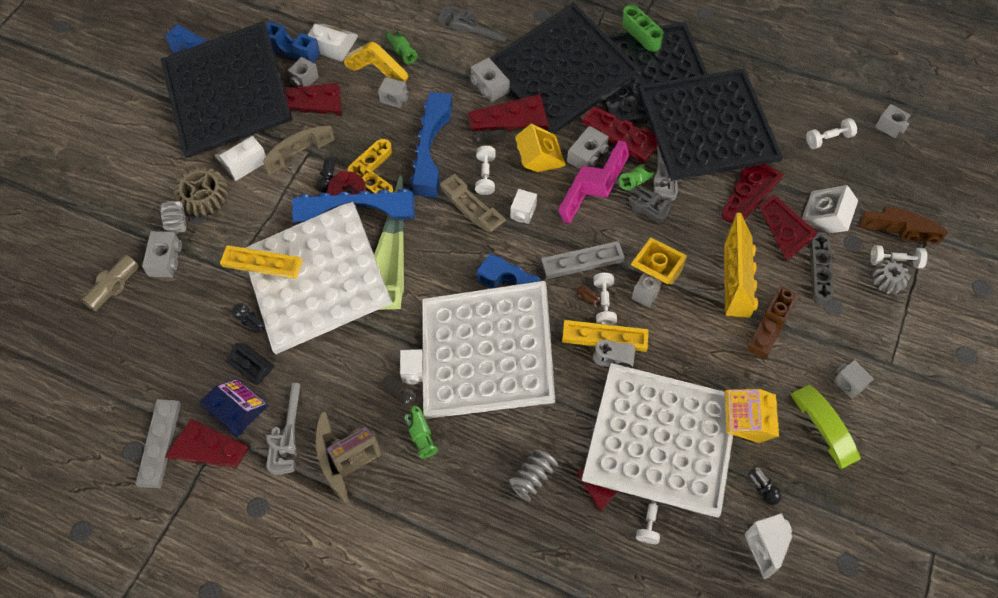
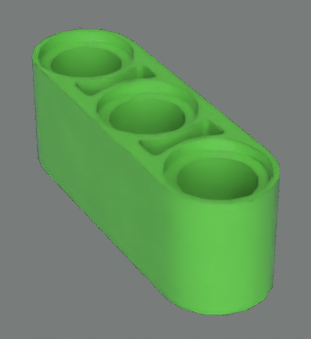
(642, 28)

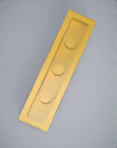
(261, 262)
(591, 333)

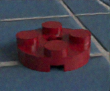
(345, 179)

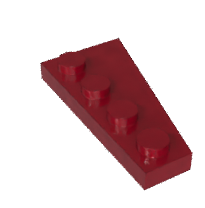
(317, 98)
(510, 115)
(639, 141)
(750, 191)

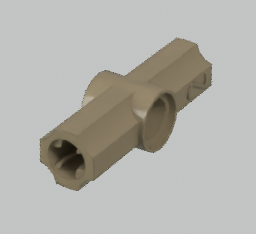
(110, 283)

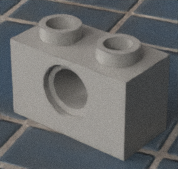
(489, 80)
(588, 148)
(155, 262)

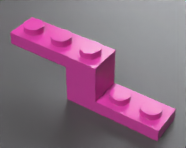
(593, 182)

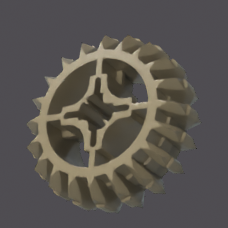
(199, 186)

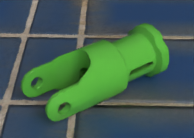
(401, 47)
(634, 177)
(420, 433)

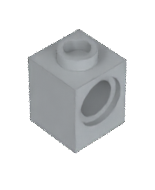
(303, 73)
(393, 92)
(893, 121)
(646, 290)
(852, 379)

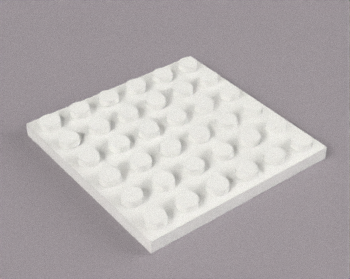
(334, 283)
(487, 351)
(661, 441)

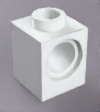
(523, 206)
(411, 366)

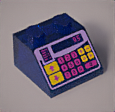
(233, 405)

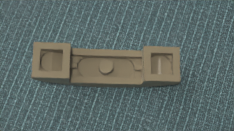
(318, 135)
(470, 205)
(325, 434)

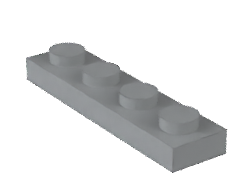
(582, 260)
(158, 444)

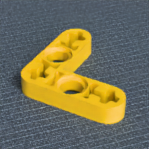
(375, 54)
(366, 169)

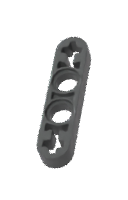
(824, 268)

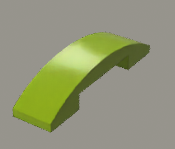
(829, 424)

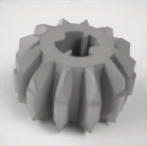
(173, 217)
(890, 276)

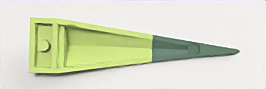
(390, 257)

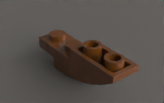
(908, 224)
(772, 322)

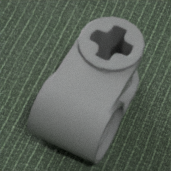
(615, 353)

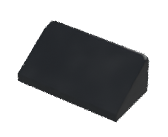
(249, 362)

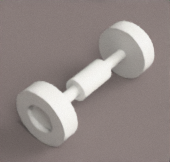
(848, 128)
(485, 186)
(919, 257)
(603, 281)
(648, 535)

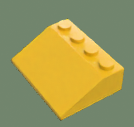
(739, 270)

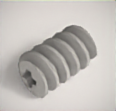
(531, 473)

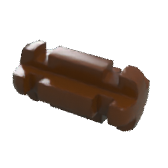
(588, 295)

